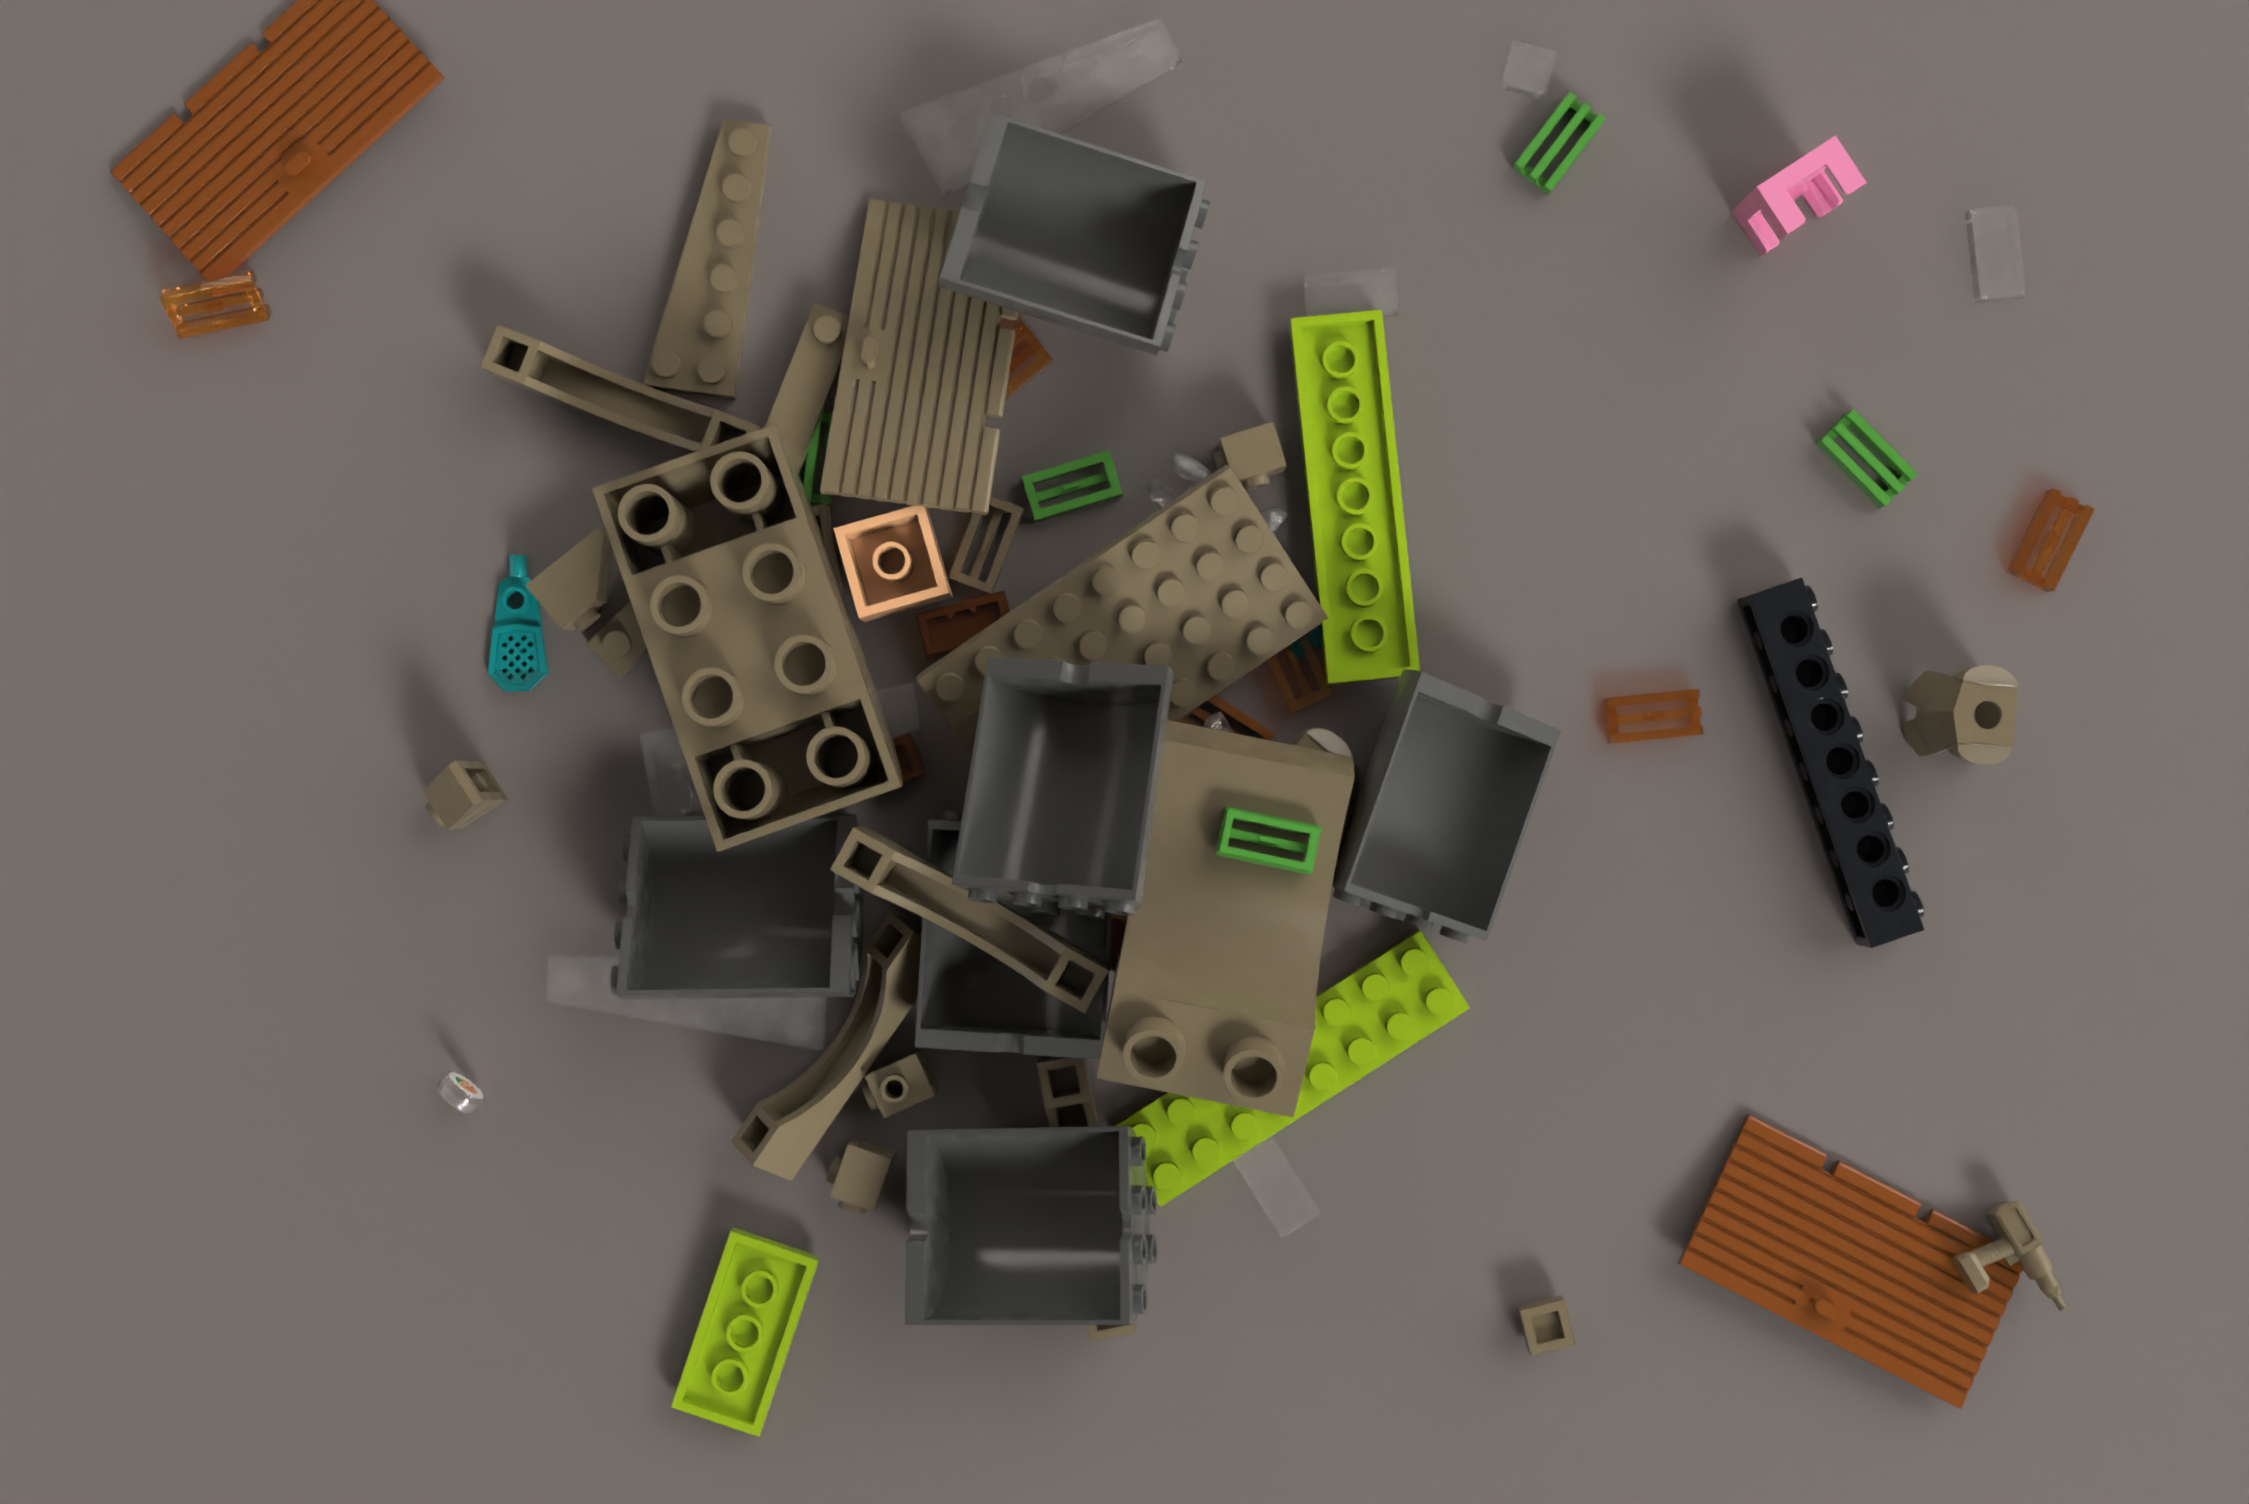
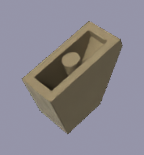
(576, 583)
(462, 794)

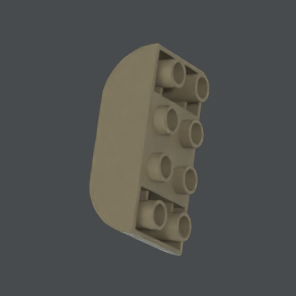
(749, 637)

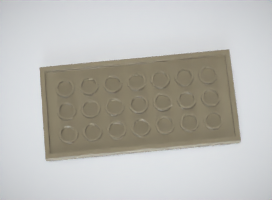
(1180, 590)

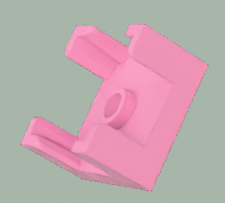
(1804, 178)

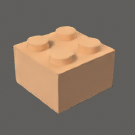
(893, 562)

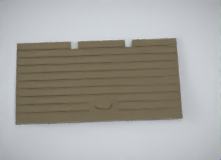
(916, 373)

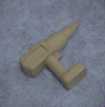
(2017, 1243)

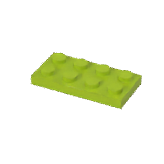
(745, 1332)

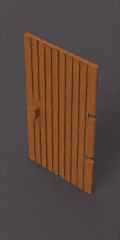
(275, 129)
(1848, 1261)

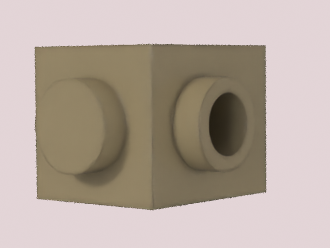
(1252, 455)
(899, 1084)
(860, 1175)

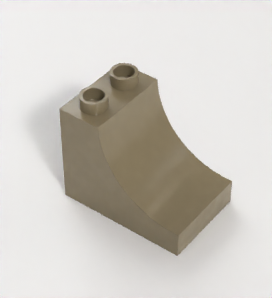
(1226, 951)

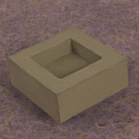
(1546, 1325)

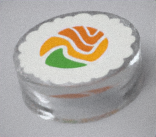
(460, 1092)

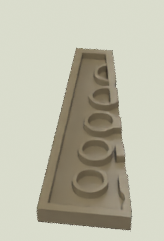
(709, 299)

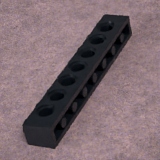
(1839, 835)

